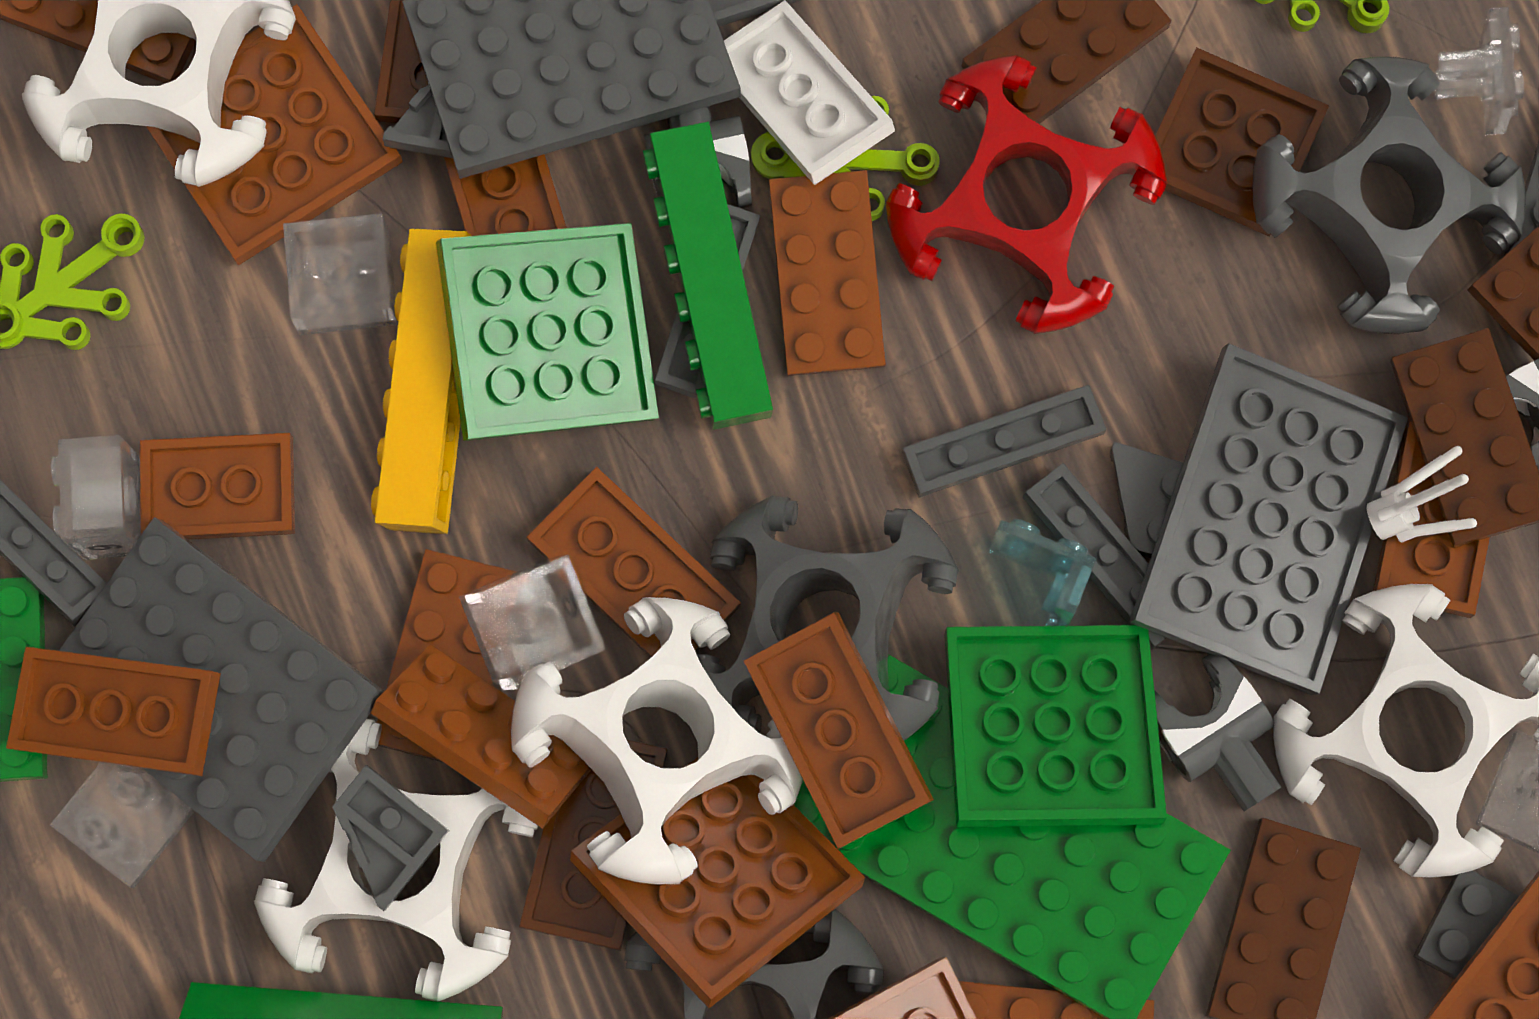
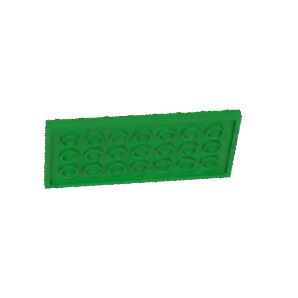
(1065, 903)

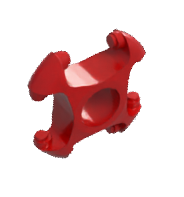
(1013, 136)

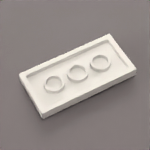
(804, 93)

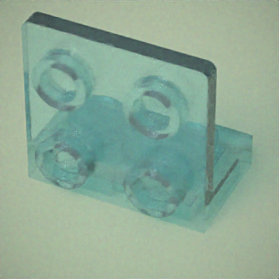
(1060, 560)

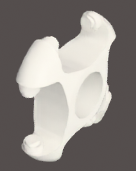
(182, 106)
(1358, 741)
(641, 790)
(432, 912)

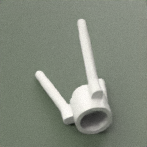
(1398, 510)

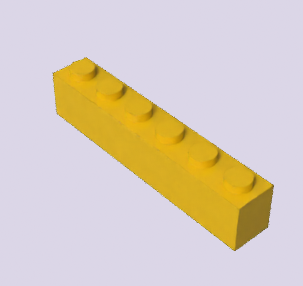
(422, 404)

